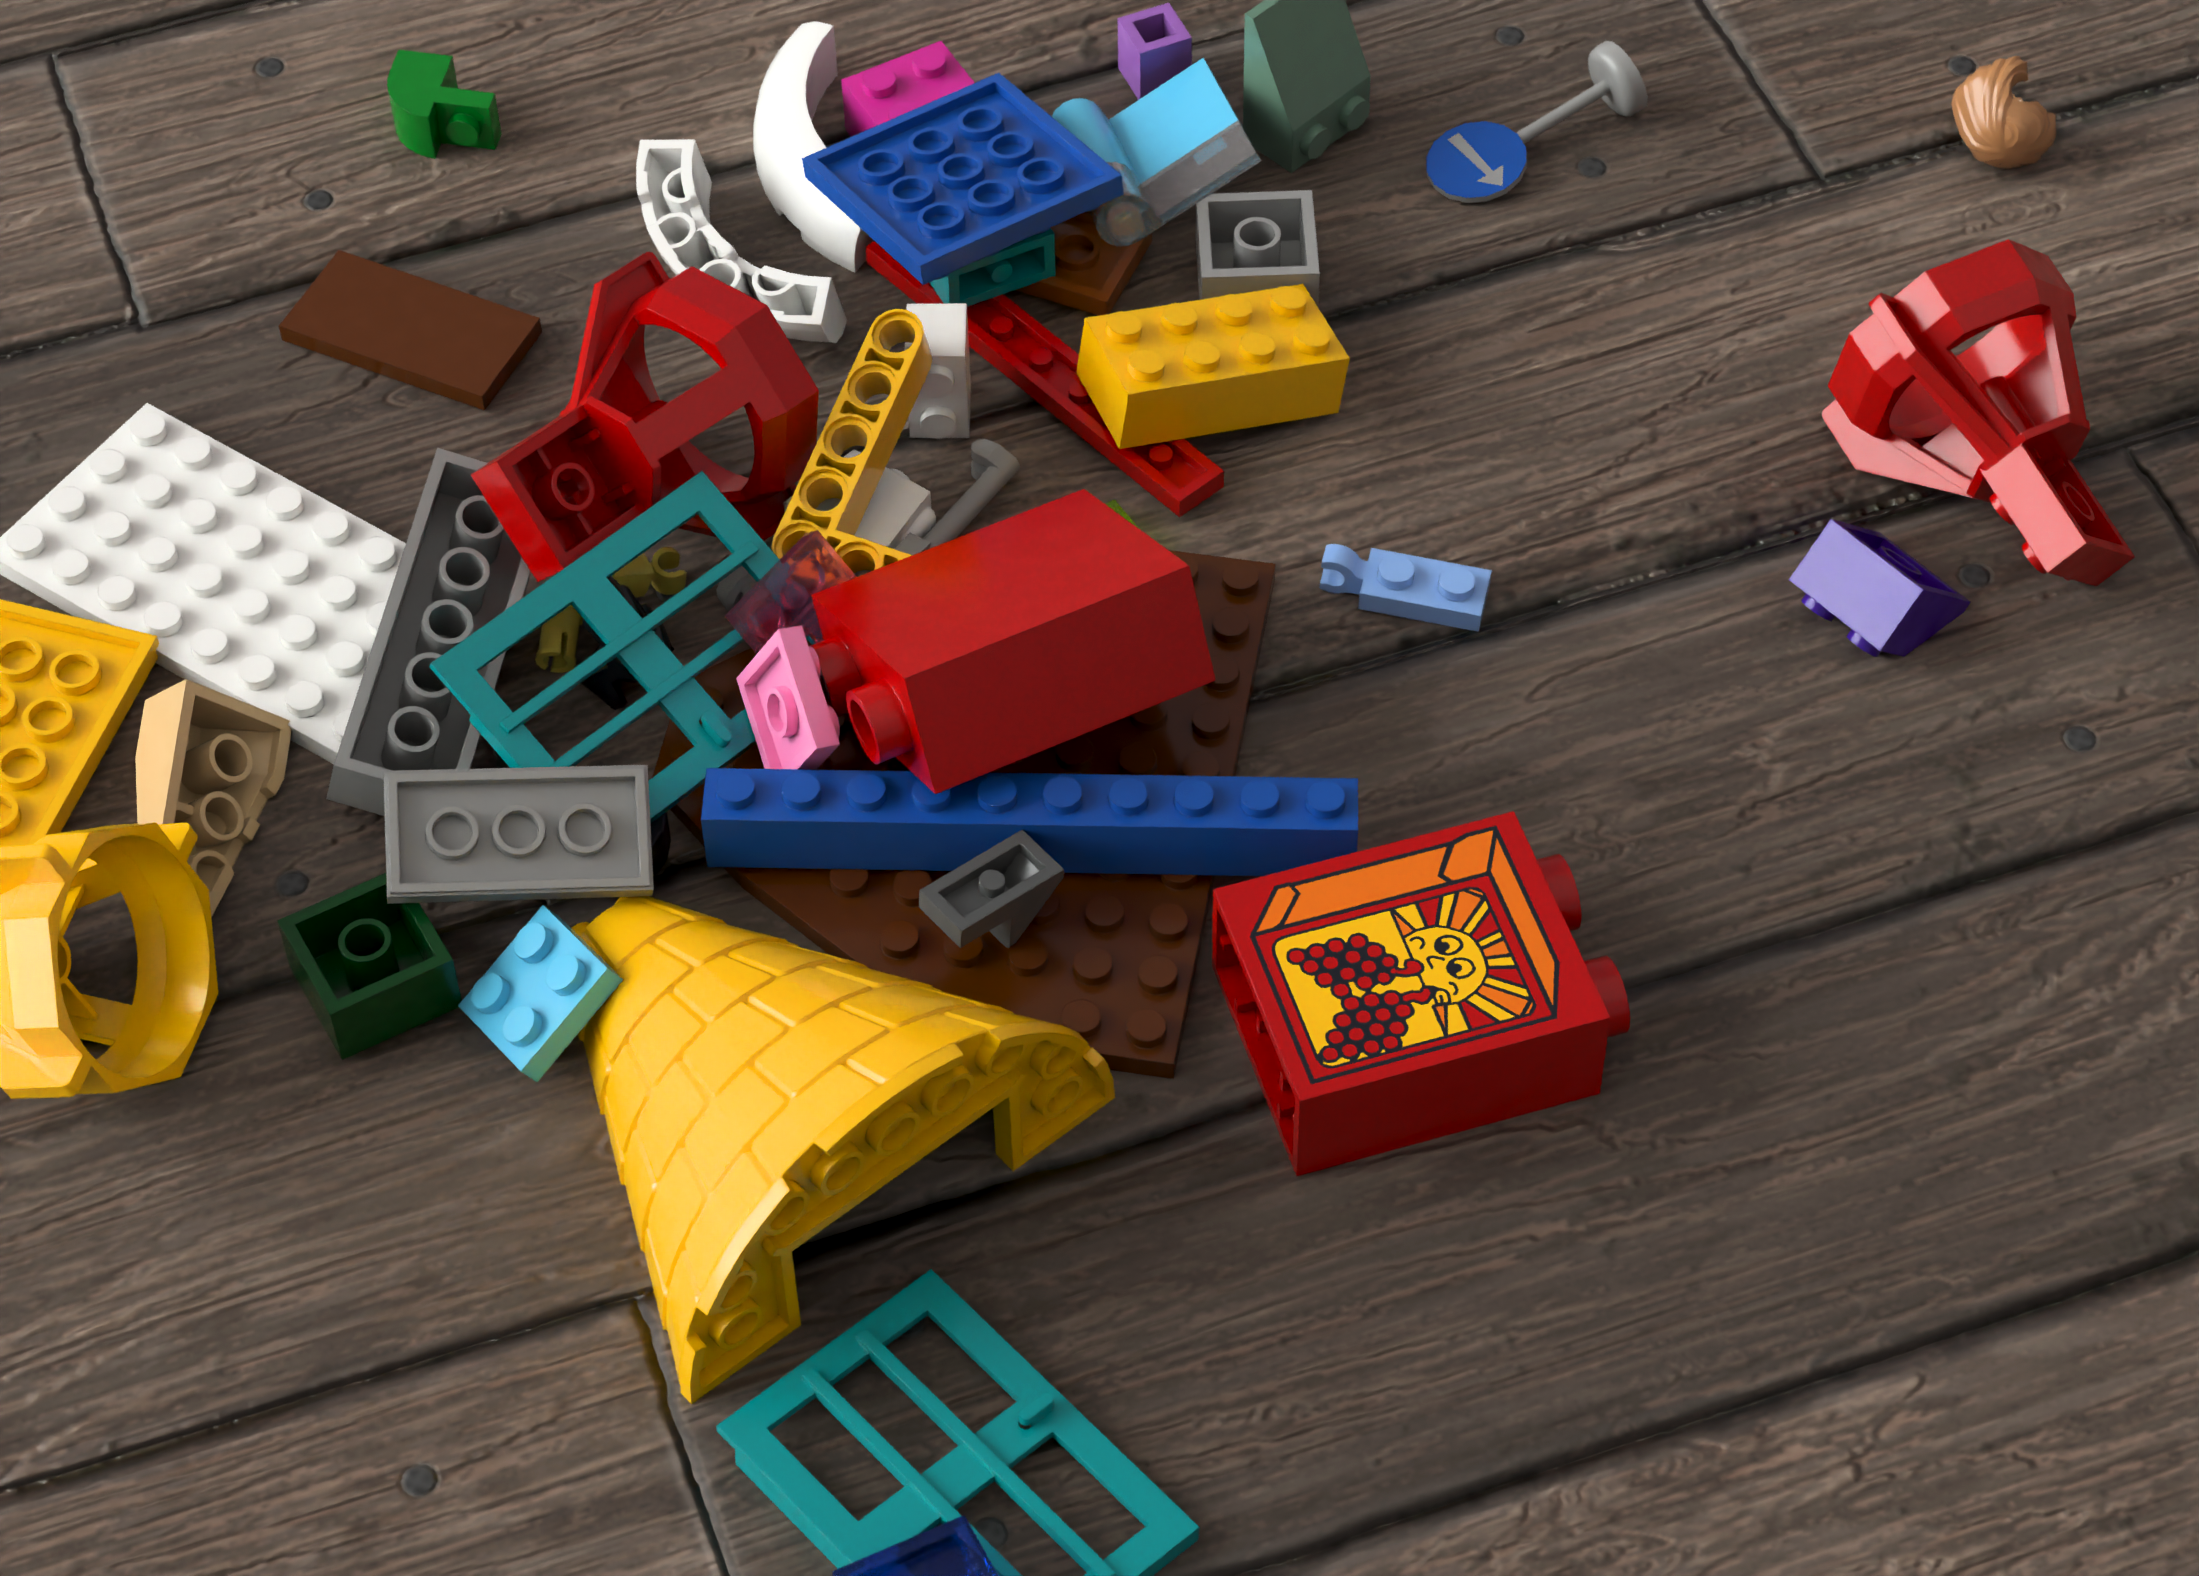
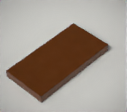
(411, 329)

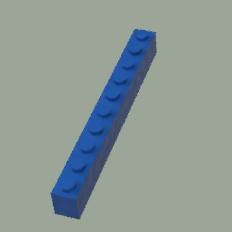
(1076, 818)

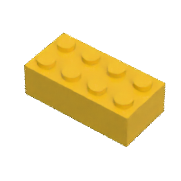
(1211, 365)

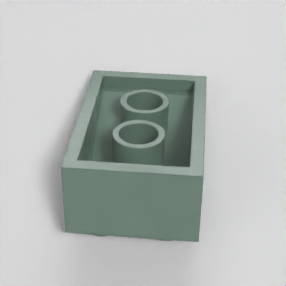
(1302, 78)

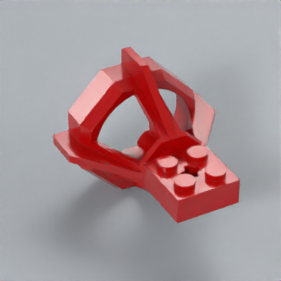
(1992, 418)
(626, 448)

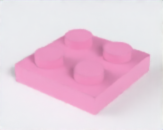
(788, 703)

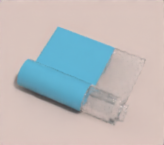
(1168, 149)

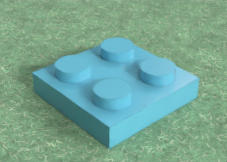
(540, 993)

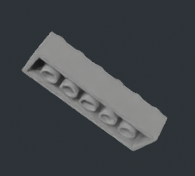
(448, 584)

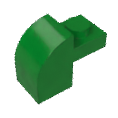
(433, 110)

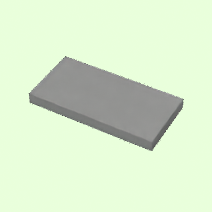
(517, 833)

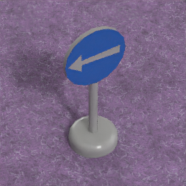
(1489, 159)

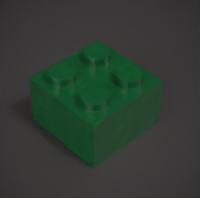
(369, 965)

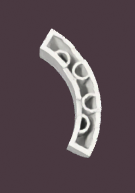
(786, 135)
(675, 207)

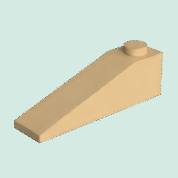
(211, 767)

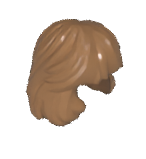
(1996, 123)

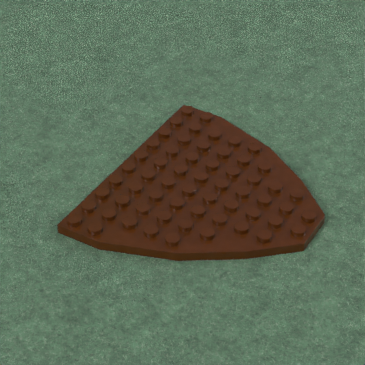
(1105, 948)

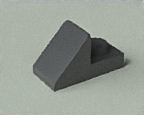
(993, 892)

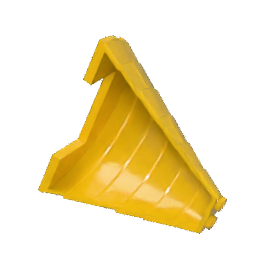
(779, 1091)

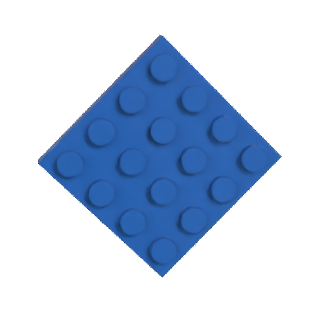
(962, 178)

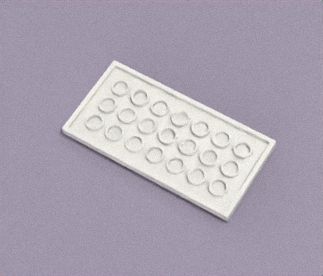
(220, 561)

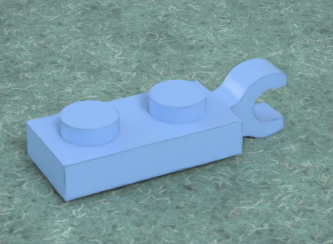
(1408, 585)

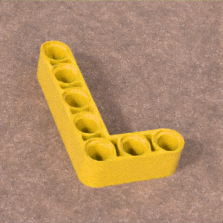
(865, 425)

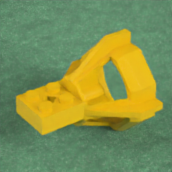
(175, 961)

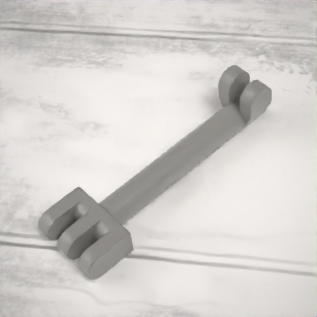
(992, 469)

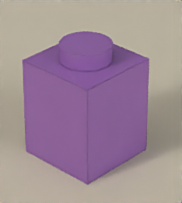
(1152, 48)

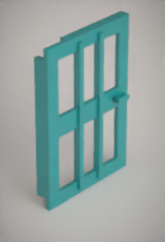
(629, 639)
(965, 1470)

